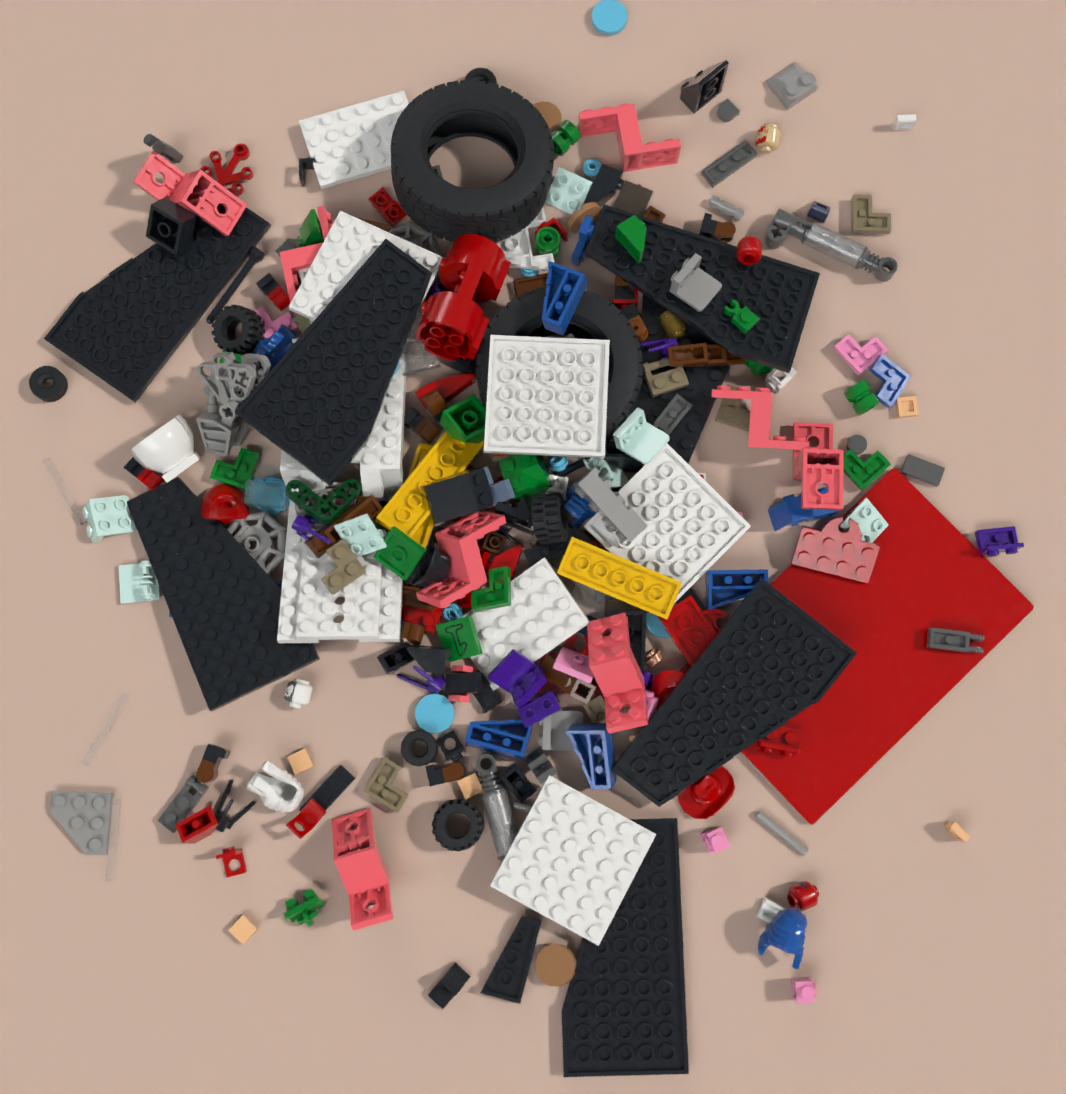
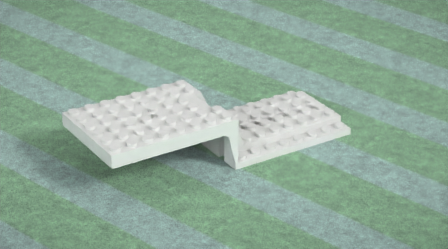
(374, 598)

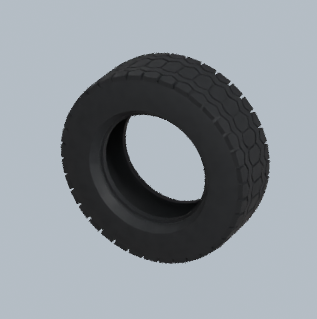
(471, 112)
(591, 320)

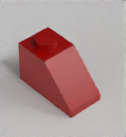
(508, 558)
(197, 826)

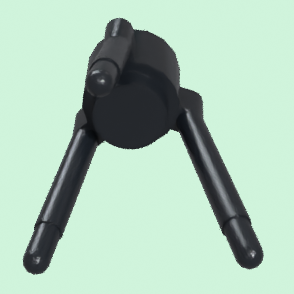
(508, 526)
(223, 817)

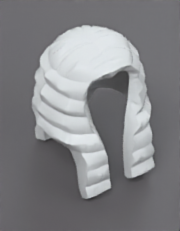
(278, 793)

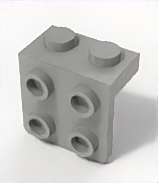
(694, 284)
(554, 730)

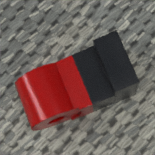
(273, 292)
(147, 477)

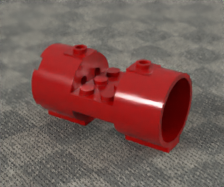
(451, 318)

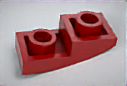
(387, 207)

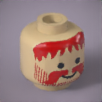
(768, 138)

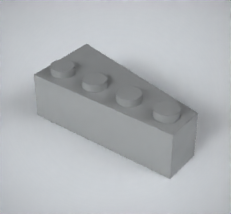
(609, 505)

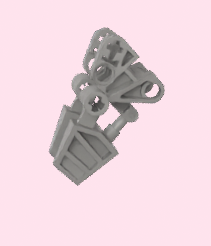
(219, 423)

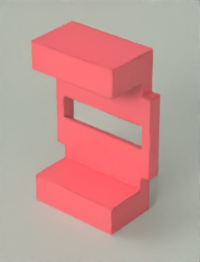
(460, 698)

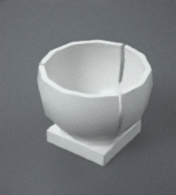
(167, 449)

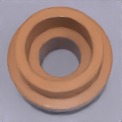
(653, 657)

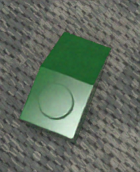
(632, 236)

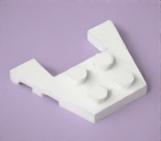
(519, 251)

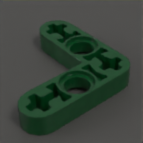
(323, 505)

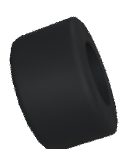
(410, 757)

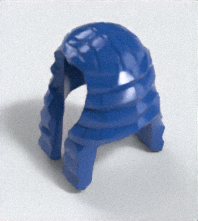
(275, 346)
(577, 507)
(785, 933)

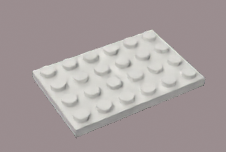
(353, 139)
(534, 623)

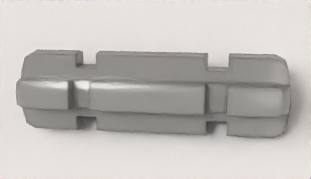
(726, 207)

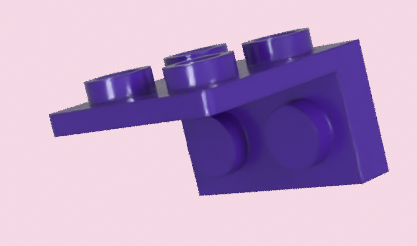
(518, 677)

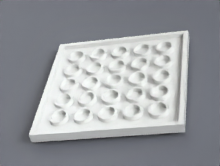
(342, 255)
(547, 396)
(684, 517)
(573, 860)

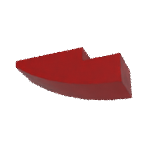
(447, 387)

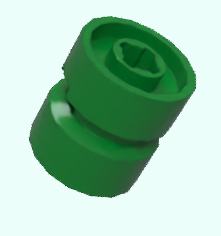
(566, 135)
(548, 241)
(861, 397)

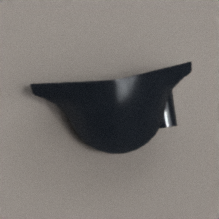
(433, 568)

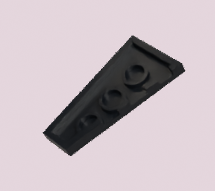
(512, 967)

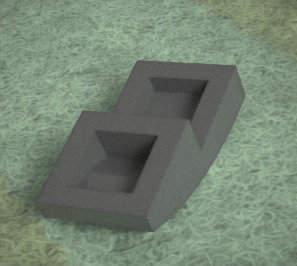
(540, 765)

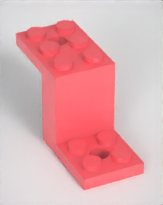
(624, 123)
(192, 191)
(303, 257)
(761, 418)
(818, 466)
(465, 564)
(617, 673)
(362, 869)

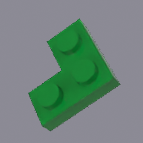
(240, 472)
(862, 472)
(497, 594)

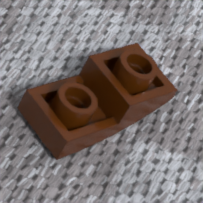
(492, 542)

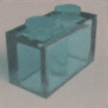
(266, 494)

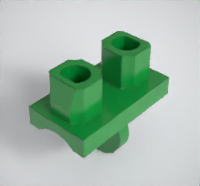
(306, 911)

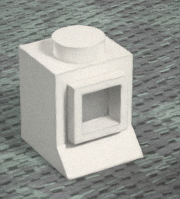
(777, 379)

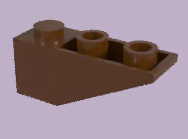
(573, 686)

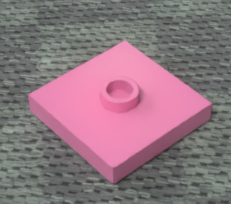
(574, 664)

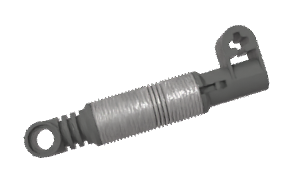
(829, 243)
(497, 808)

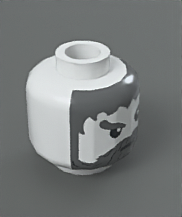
(298, 693)

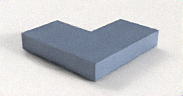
(500, 491)

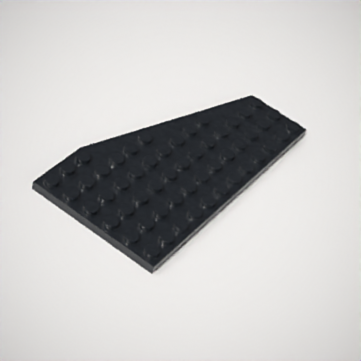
(336, 375)

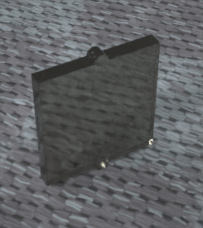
(633, 198)

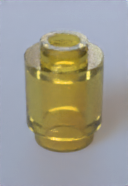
(672, 324)

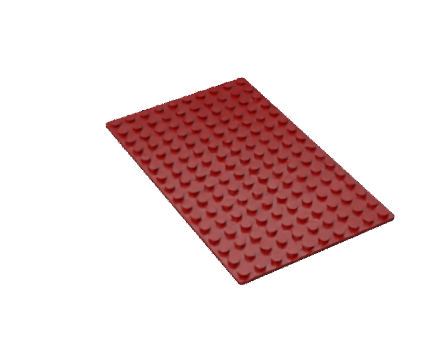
(919, 581)

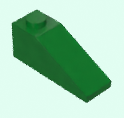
(310, 230)

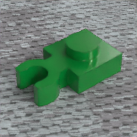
(742, 318)

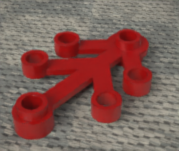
(225, 177)

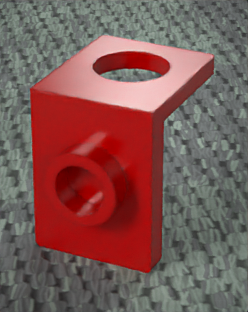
(556, 225)
(622, 303)
(307, 818)
(230, 854)

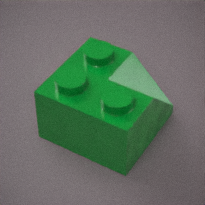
(465, 420)
(526, 475)

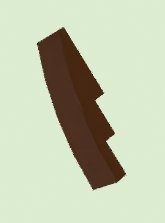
(701, 356)
(366, 506)

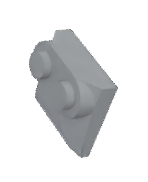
(792, 85)

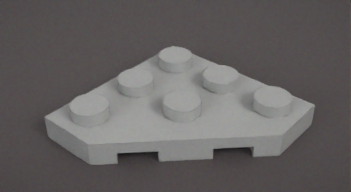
(85, 818)

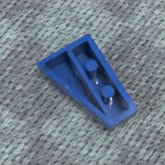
(562, 296)
(790, 512)
(730, 585)
(499, 737)
(595, 752)

